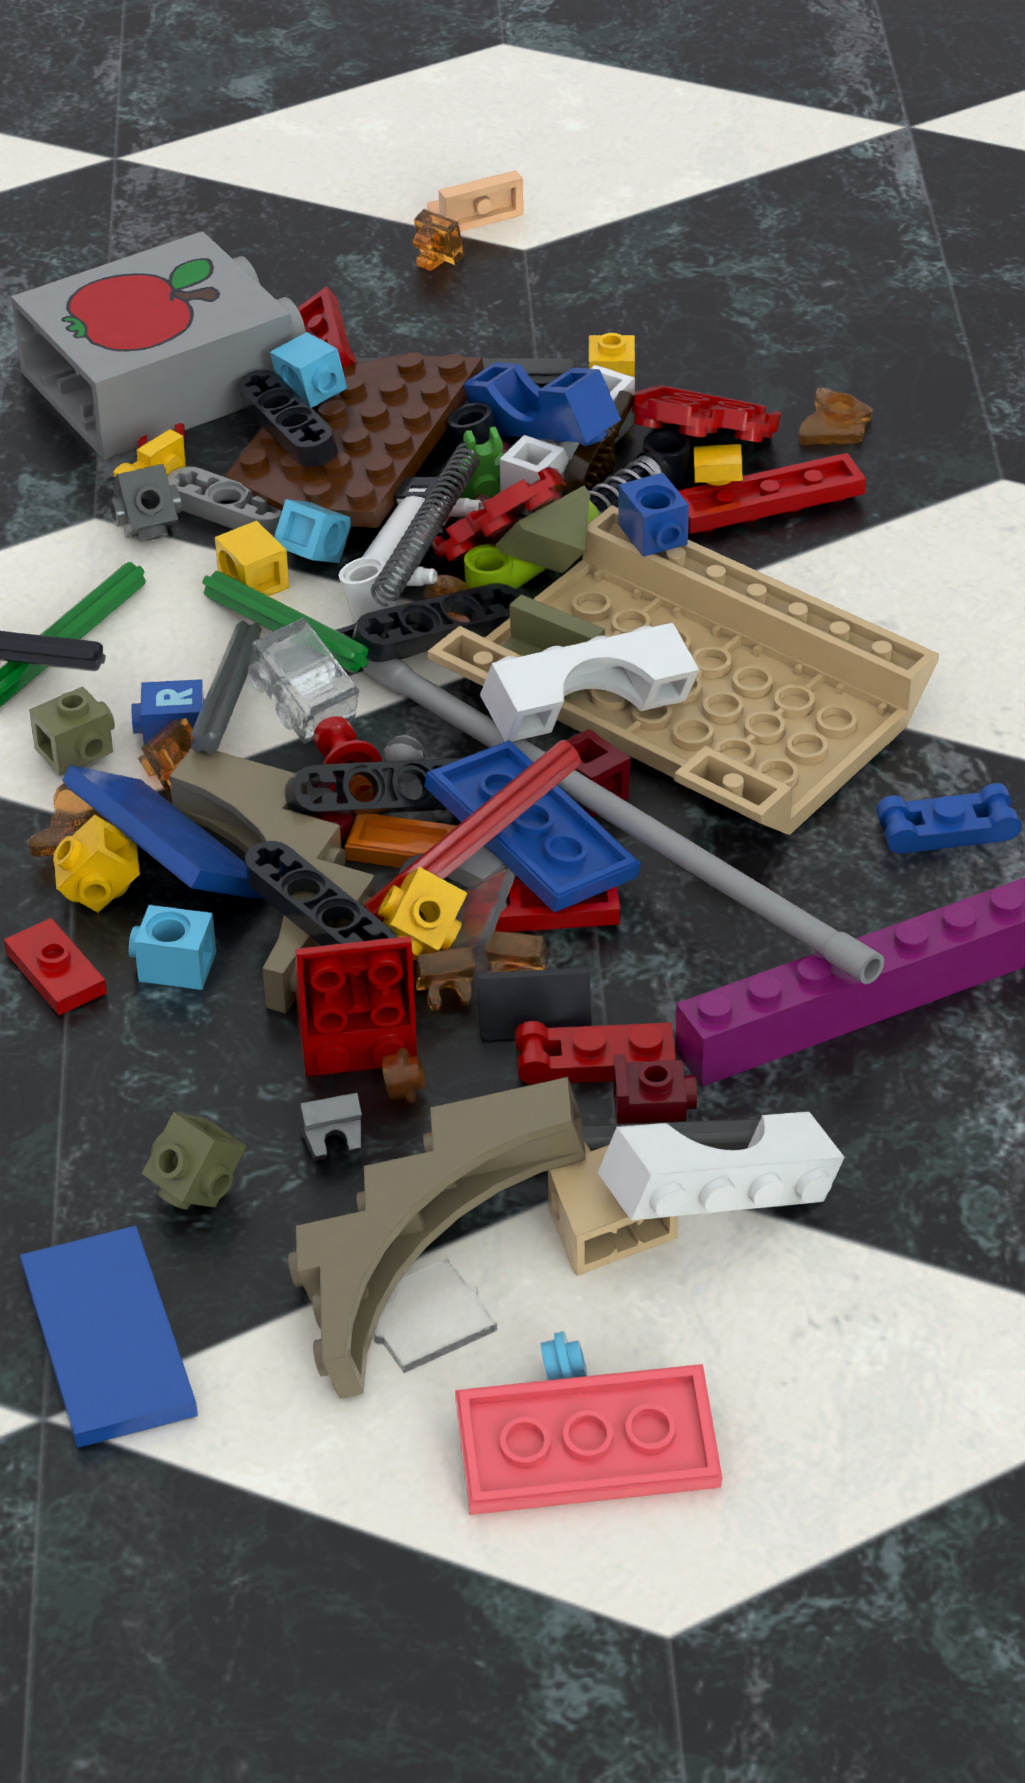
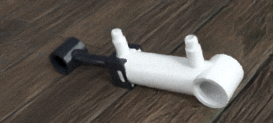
(361, 573)

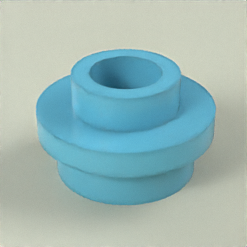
(563, 1358)

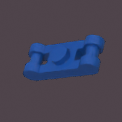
(948, 820)

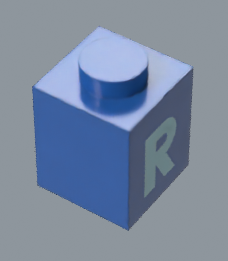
(166, 702)

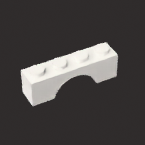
(532, 455)
(642, 666)
(667, 1175)

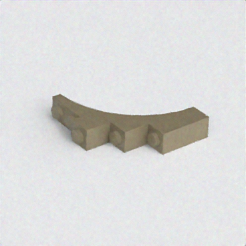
(249, 806)
(407, 1202)

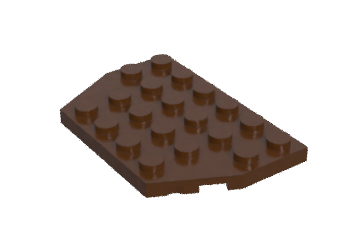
(382, 434)

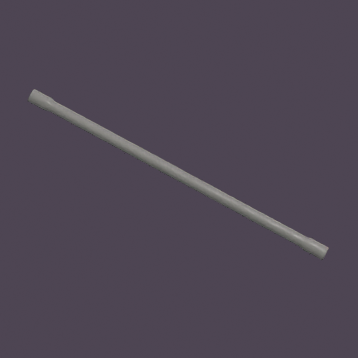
(837, 947)

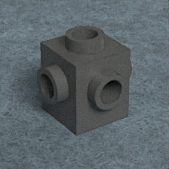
(146, 486)

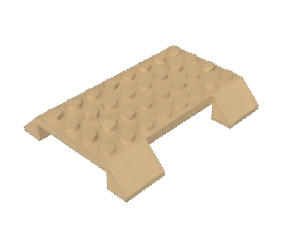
(784, 685)

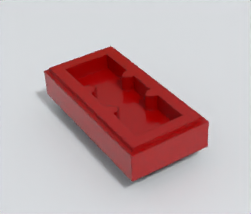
(55, 966)

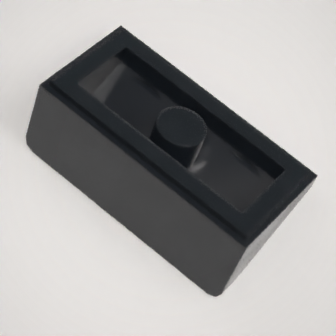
(546, 996)

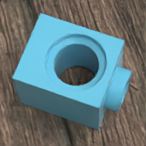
(310, 368)
(312, 531)
(173, 947)

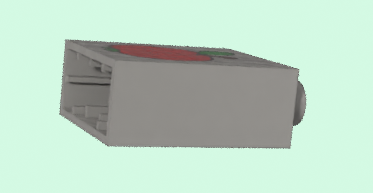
(150, 341)

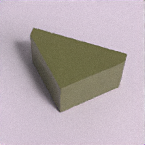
(553, 534)

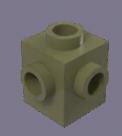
(72, 730)
(193, 1161)

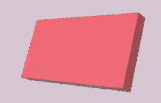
(587, 1439)

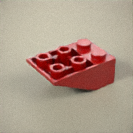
(355, 1004)

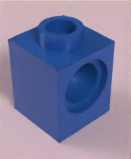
(653, 514)

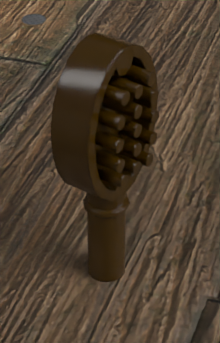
(593, 462)

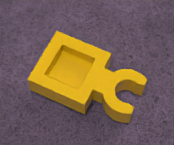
(164, 449)

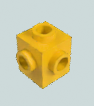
(95, 864)
(424, 910)

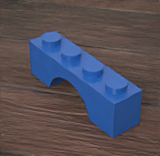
(565, 410)

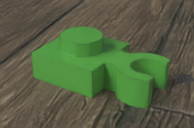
(487, 475)

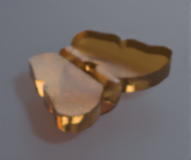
(837, 419)
(70, 816)

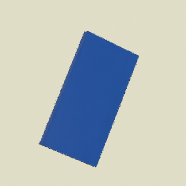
(162, 831)
(551, 844)
(108, 1336)

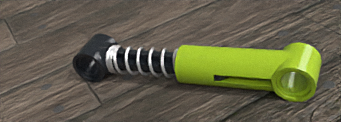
(663, 452)

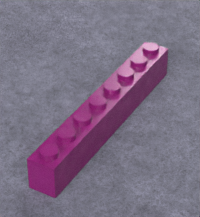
(816, 1001)

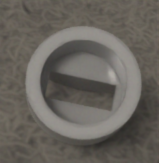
(402, 749)

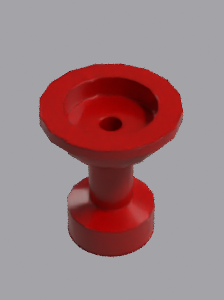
(339, 744)

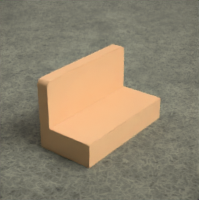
(481, 200)

